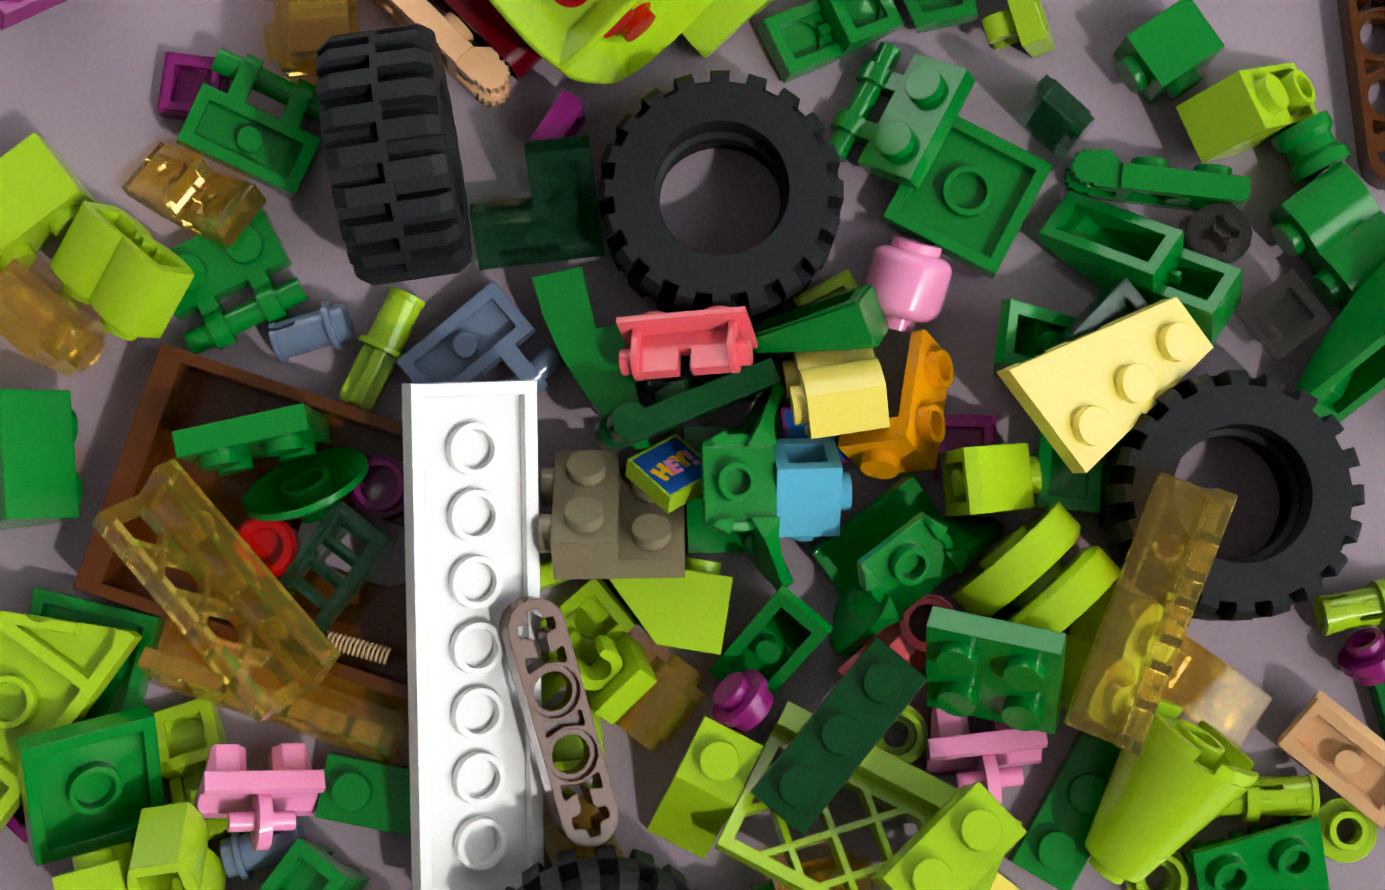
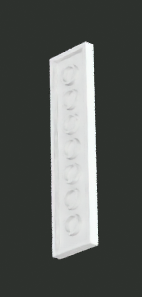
(466, 558)

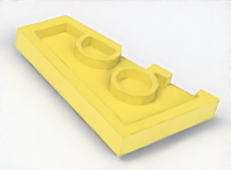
(1098, 385)

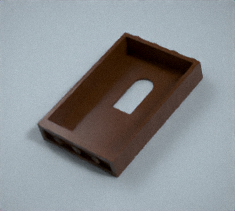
(197, 391)

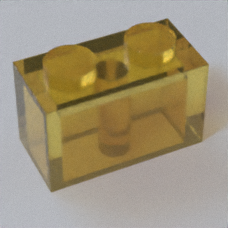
(47, 321)

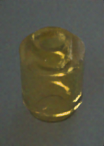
(665, 705)

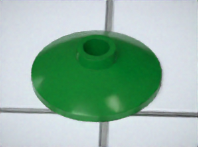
(306, 487)

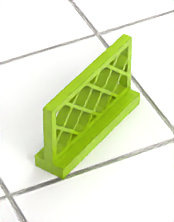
(878, 780)

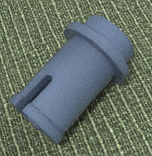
(312, 331)
(242, 860)

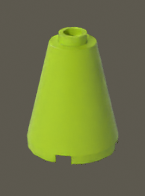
(1164, 795)

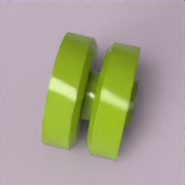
(1028, 574)

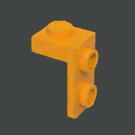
(915, 434)

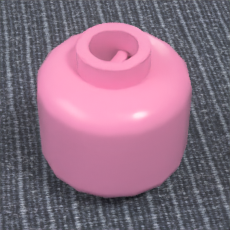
(909, 282)

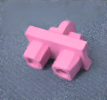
(986, 753)
(259, 799)

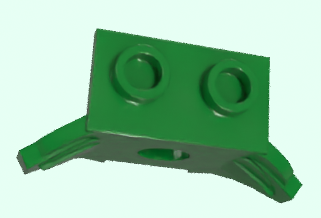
(739, 490)
(894, 557)

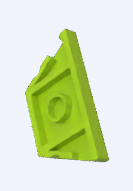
(49, 680)

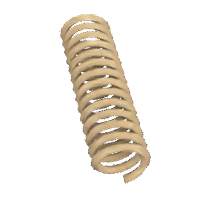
(374, 647)

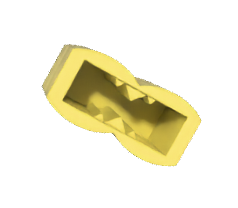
(836, 391)

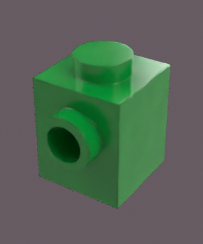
(1167, 52)

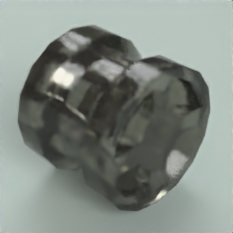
(1231, 221)

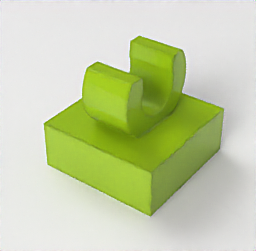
(1022, 23)
(617, 676)

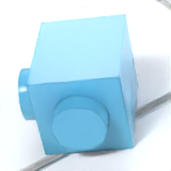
(810, 488)

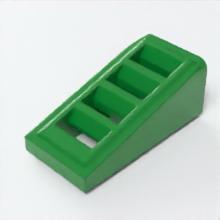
(831, 323)

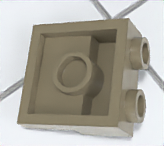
(605, 522)

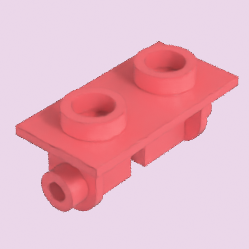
(715, 337)

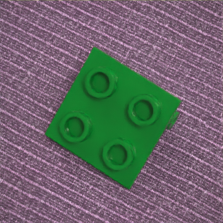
(1267, 858)

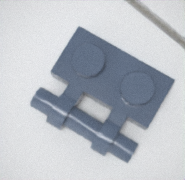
(476, 341)

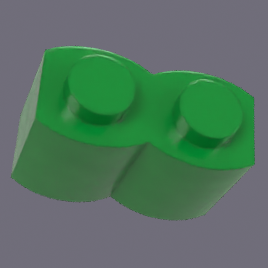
(1334, 231)

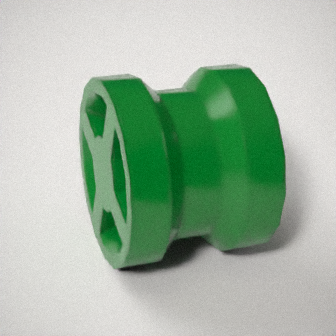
(1310, 147)

